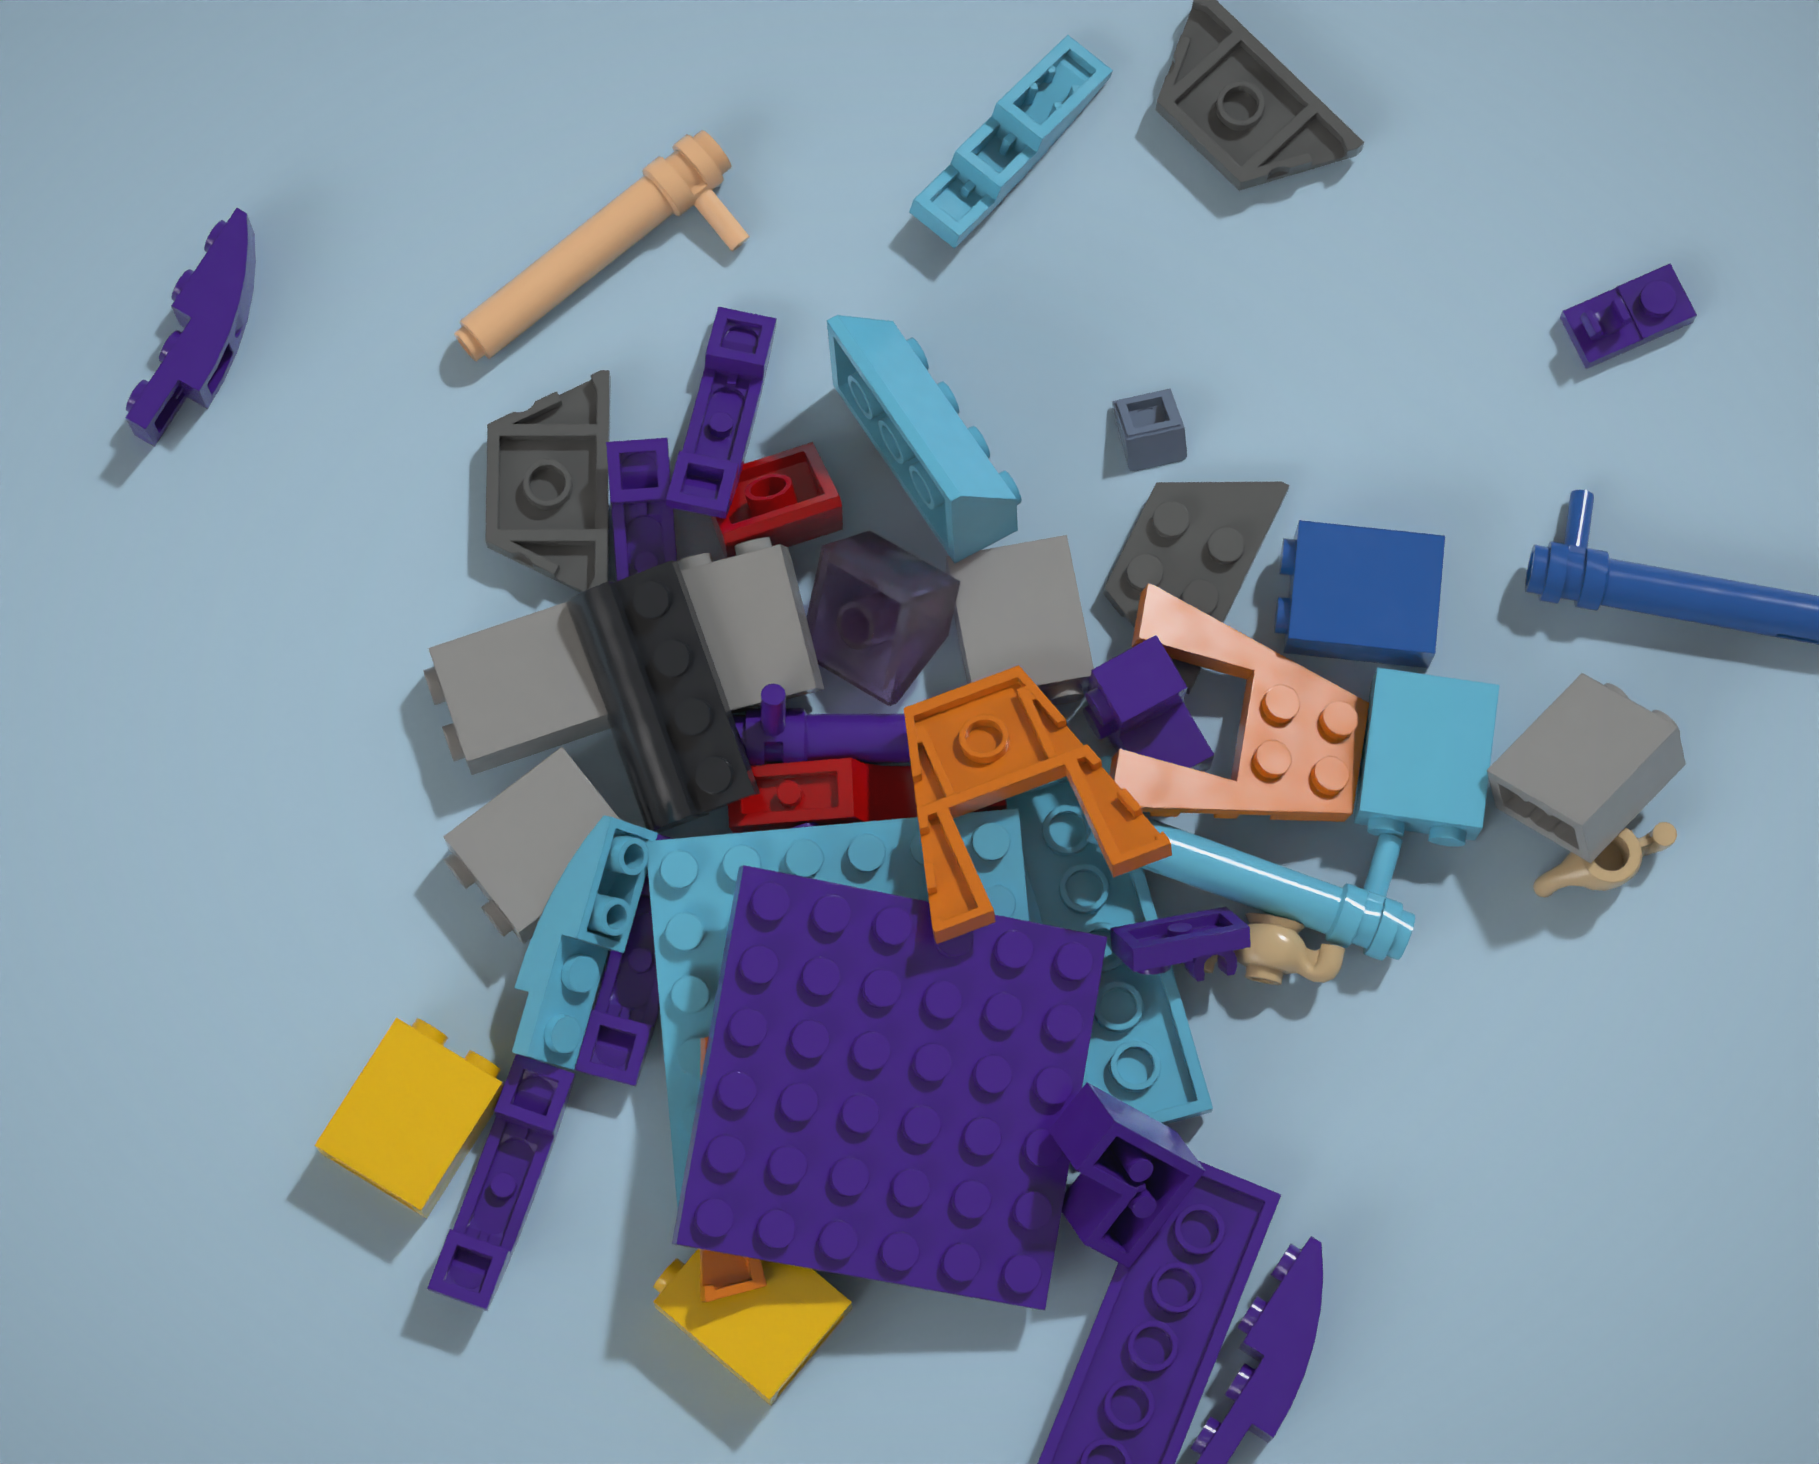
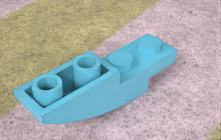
(580, 923)

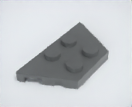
(1246, 105)
(553, 485)
(1195, 546)

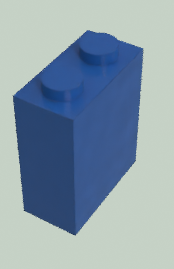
(1361, 594)

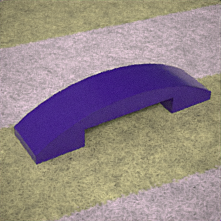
(723, 413)
(638, 494)
(626, 1004)
(503, 1183)

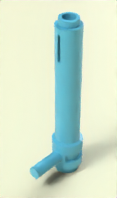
(1342, 914)

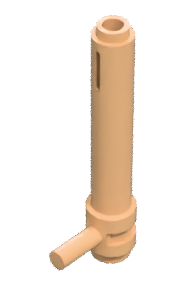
(665, 189)

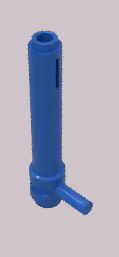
(1597, 580)

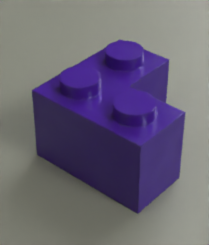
(1142, 707)
(1128, 1175)

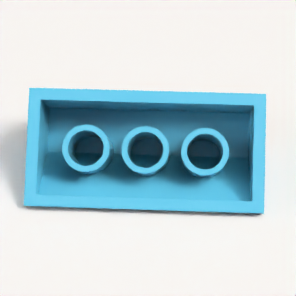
(921, 435)

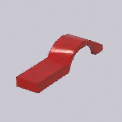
(828, 795)

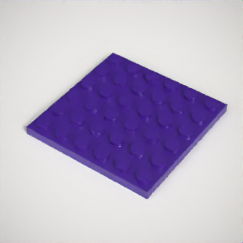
(888, 1091)

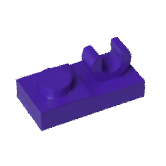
(1628, 316)
(1184, 938)

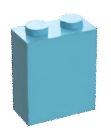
(1426, 756)

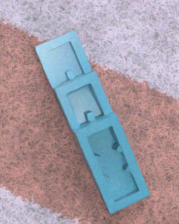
(1010, 141)

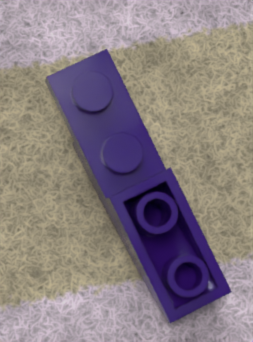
(214, 312)
(1281, 1341)

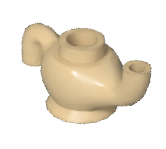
(1611, 867)
(1281, 950)

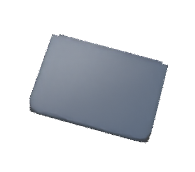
(1150, 430)

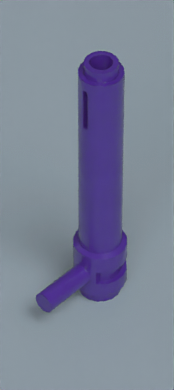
(792, 735)

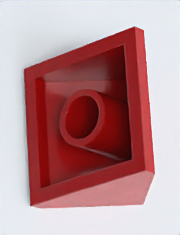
(782, 499)

